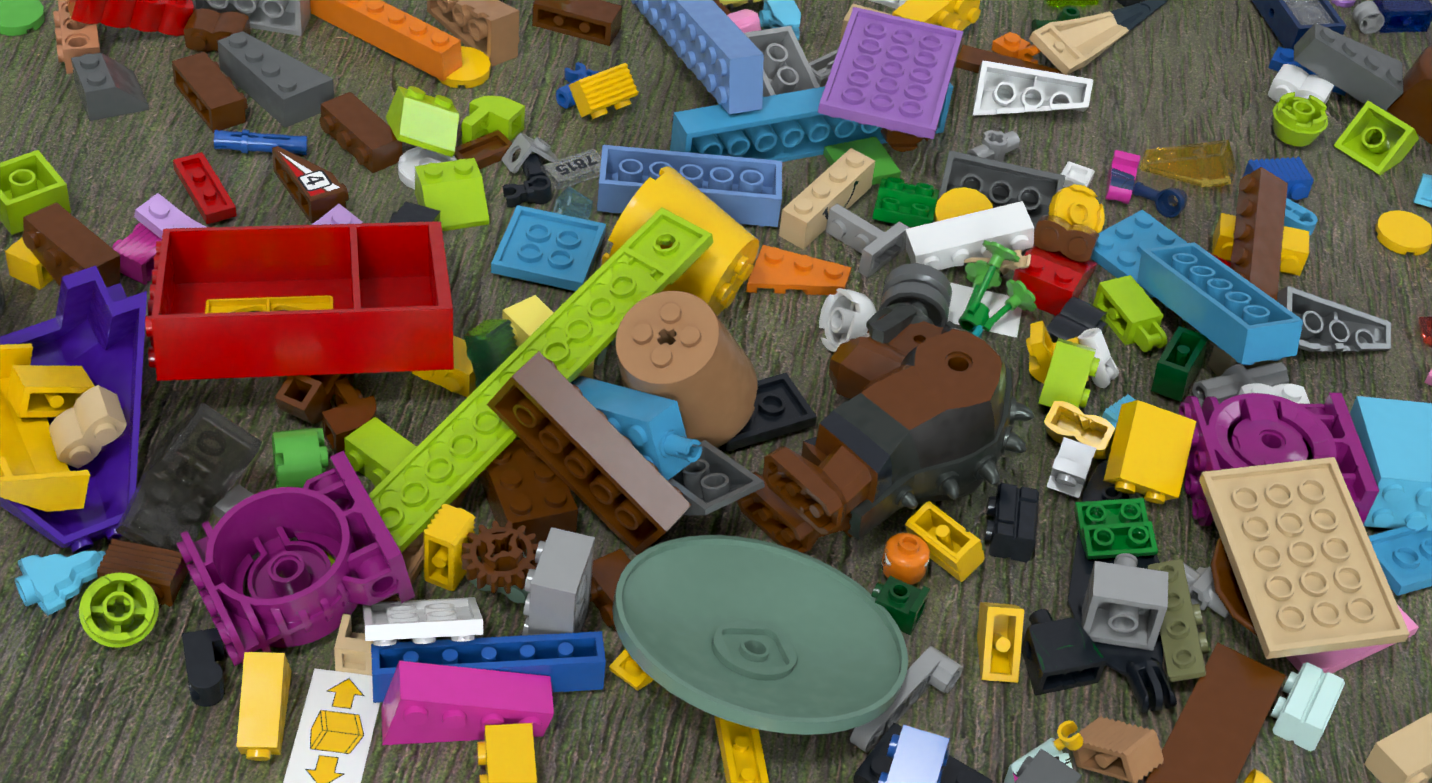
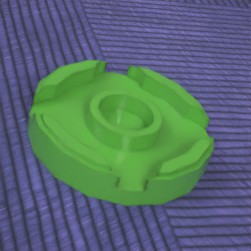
(20, 15)

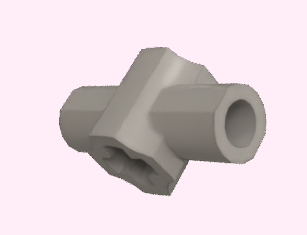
(996, 145)
(1203, 591)

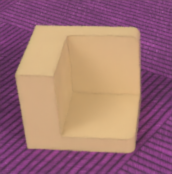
(351, 650)

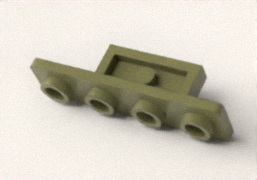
(1179, 632)

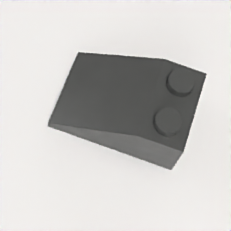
(714, 481)

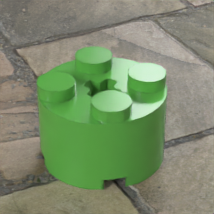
(298, 456)

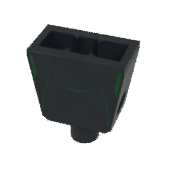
(1060, 654)

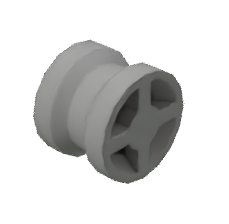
(1368, 17)

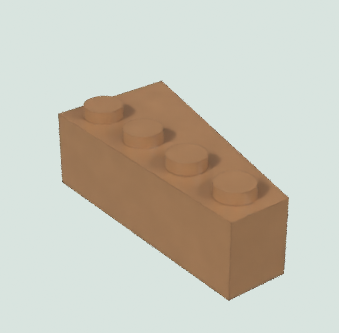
(481, 25)

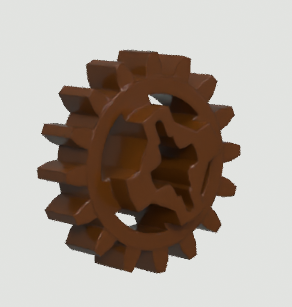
(500, 555)

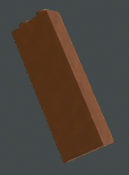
(1219, 720)

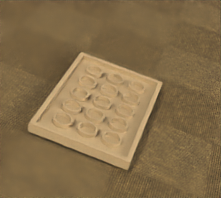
(1302, 558)

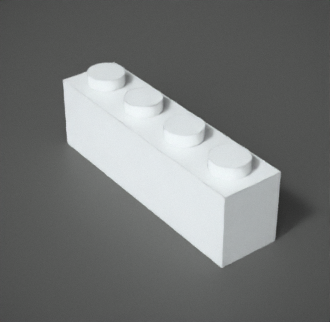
(1021, 90)
(959, 238)

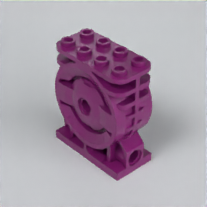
(1273, 430)
(292, 583)

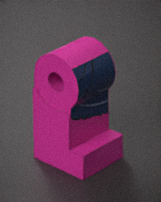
(1122, 176)

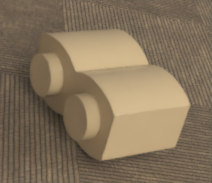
(87, 426)

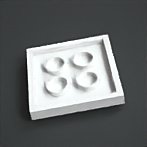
(422, 620)

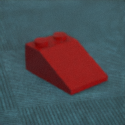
(1053, 278)

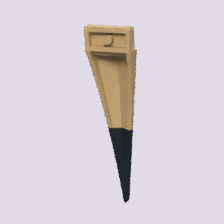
(1080, 40)

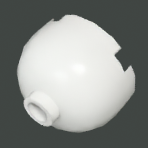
(845, 317)

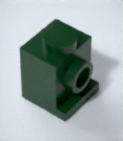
(902, 601)

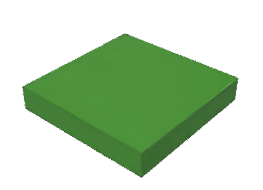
(871, 148)

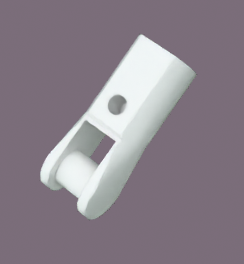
(1107, 368)

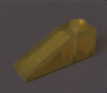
(1196, 164)

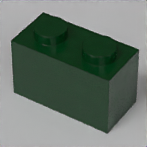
(1179, 363)

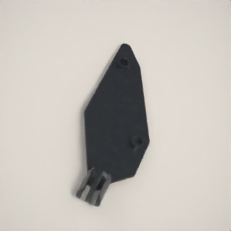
(1140, 666)

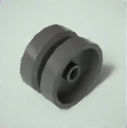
(919, 284)

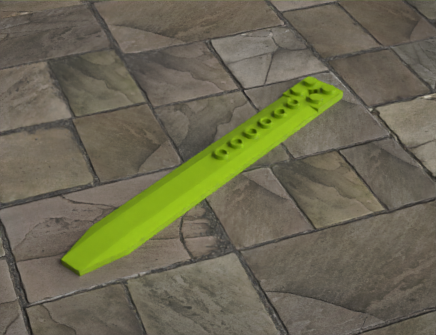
(569, 338)

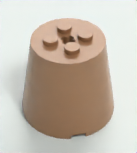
(686, 354)

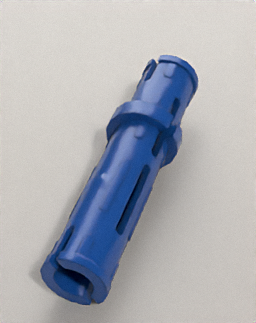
(248, 141)

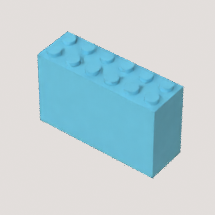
(1399, 452)

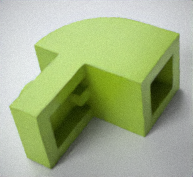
(493, 114)

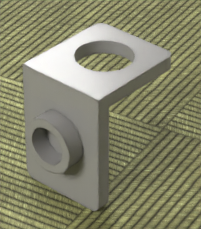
(527, 146)

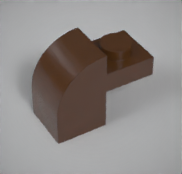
(307, 395)
(350, 414)

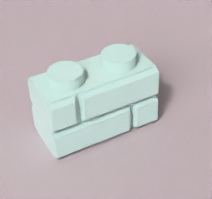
(1308, 705)

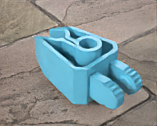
(780, 14)

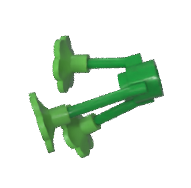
(985, 275)

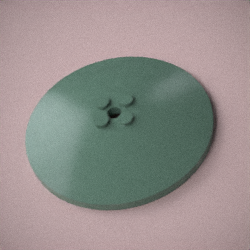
(759, 634)

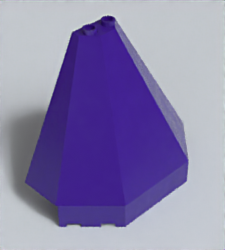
(106, 337)

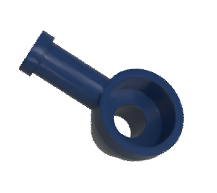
(1163, 199)

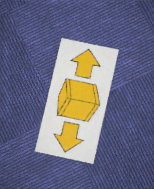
(334, 729)

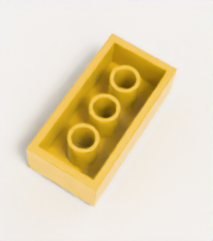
(944, 13)

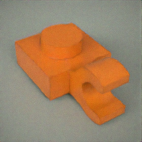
(1016, 47)

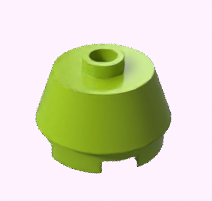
(1299, 119)
(118, 610)

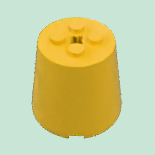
(723, 266)

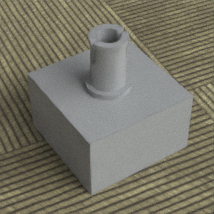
(1125, 603)

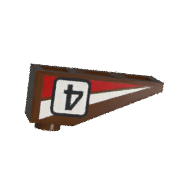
(309, 185)

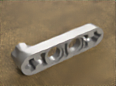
(929, 669)

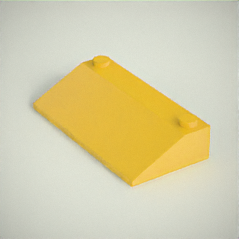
(27, 454)

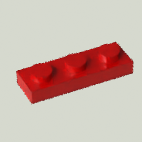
(204, 188)

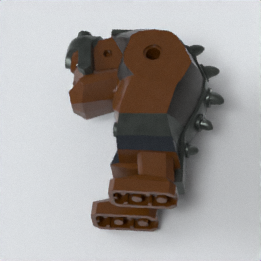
(918, 428)

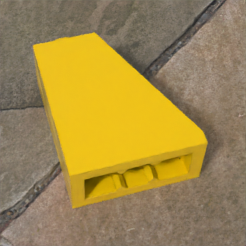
(263, 704)

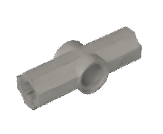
(1237, 376)

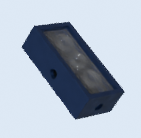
(1295, 17)

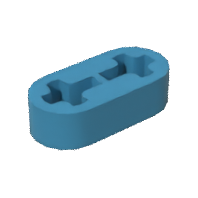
(1299, 217)

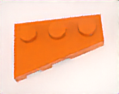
(789, 270)

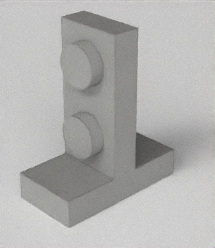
(874, 244)

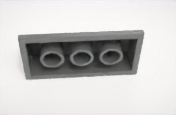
(1002, 182)

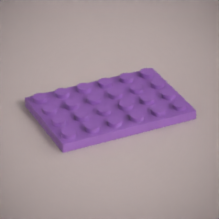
(891, 73)

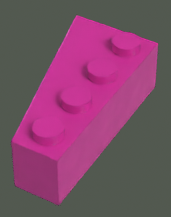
(457, 702)

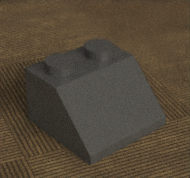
(106, 87)

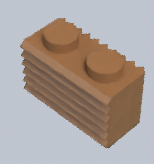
(1118, 750)

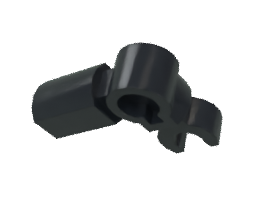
(536, 187)

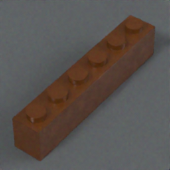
(1260, 229)

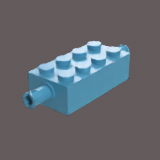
(647, 420)

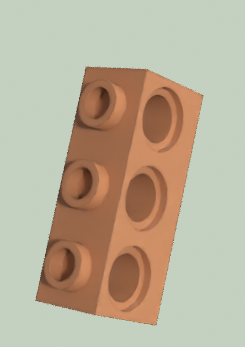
(73, 37)

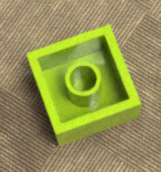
(28, 186)

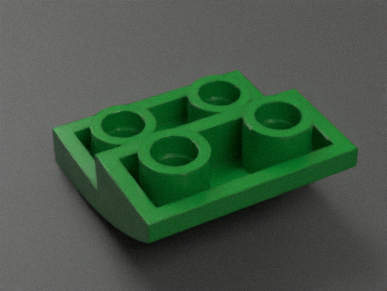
(905, 202)
(1115, 528)

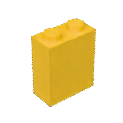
(1149, 451)

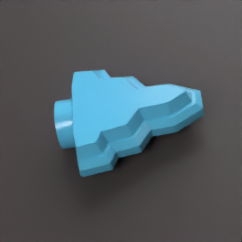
(55, 578)

